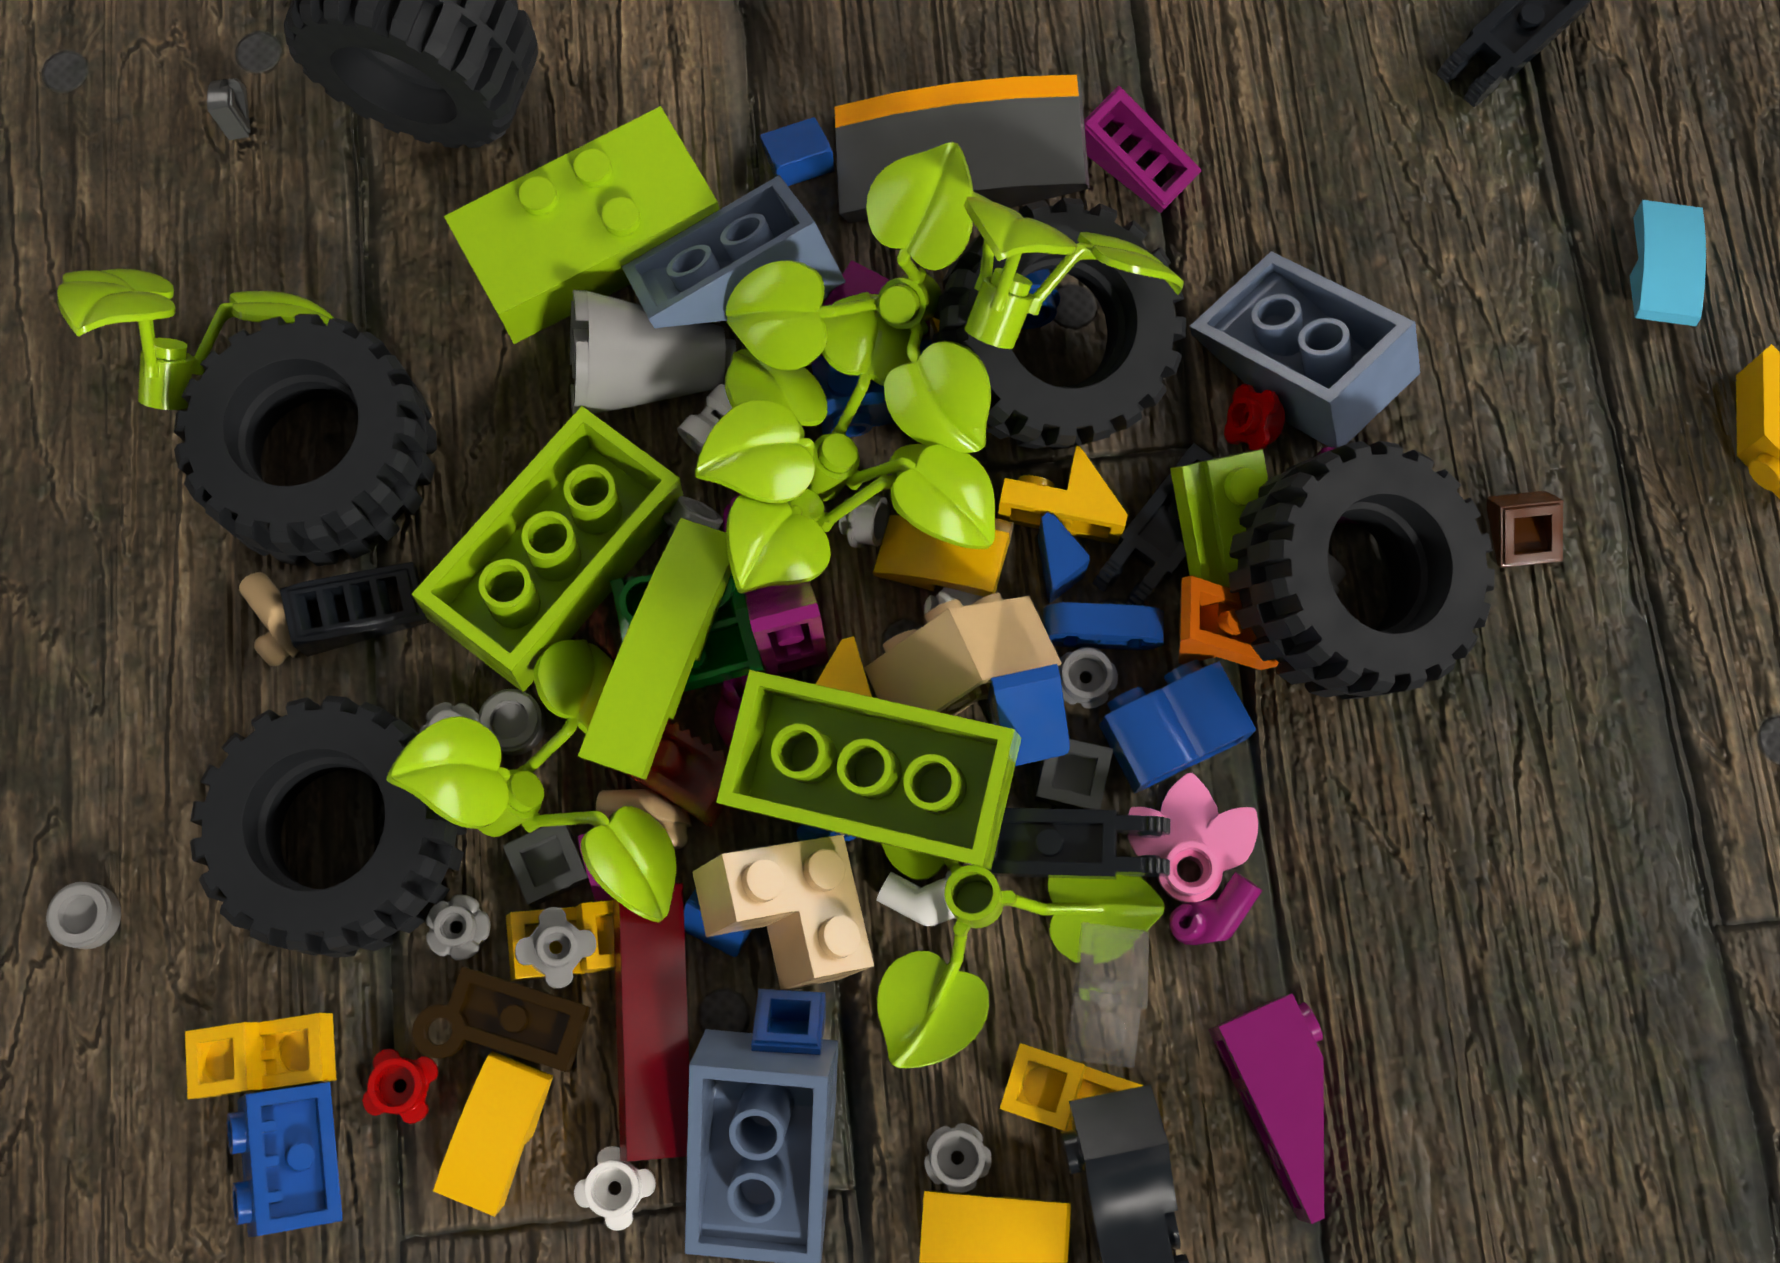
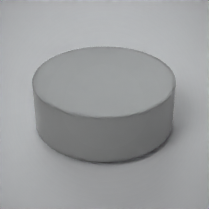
(514, 720)
(83, 915)

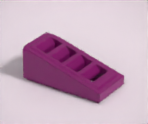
(1150, 137)

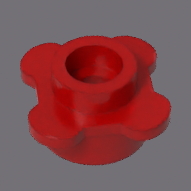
(1254, 418)
(381, 1092)

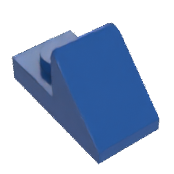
(1033, 707)

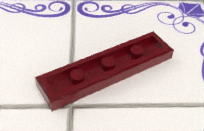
(652, 1032)

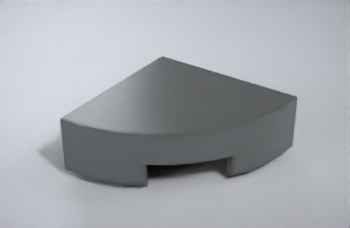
(229, 107)

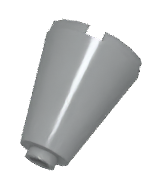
(630, 363)

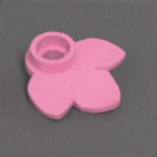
(1199, 835)

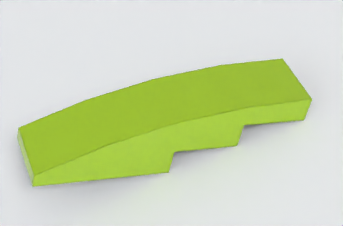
(659, 650)

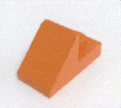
(1211, 626)

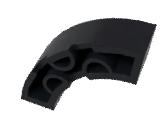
(1125, 1176)

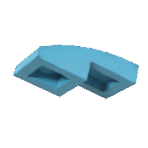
(1670, 263)

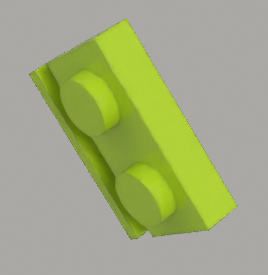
(1209, 507)

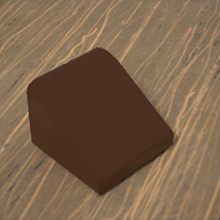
(1526, 528)

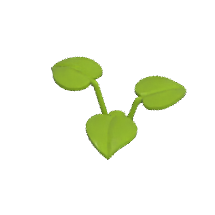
(922, 212)
(129, 295)
(1005, 295)
(763, 457)
(786, 540)
(459, 778)
(936, 1009)

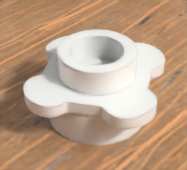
(595, 1192)

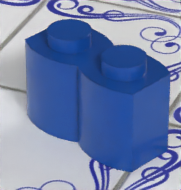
(1175, 725)

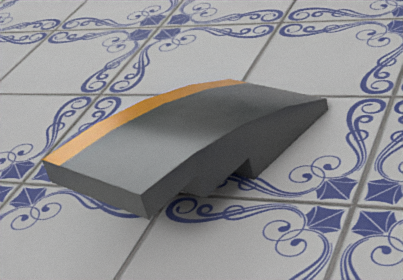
(1015, 133)

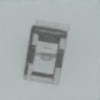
(1108, 994)

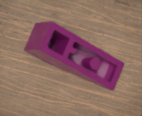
(787, 628)
(1281, 1085)

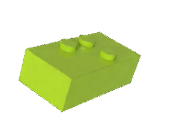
(580, 221)
(550, 547)
(870, 768)

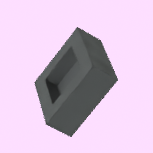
(1075, 778)
(546, 863)

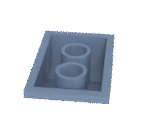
(698, 269)
(1313, 344)
(758, 1150)

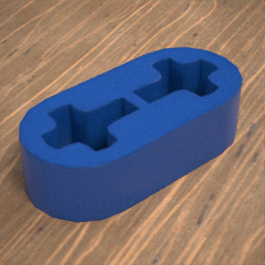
(1104, 625)

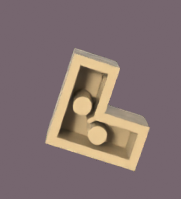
(959, 651)
(801, 896)

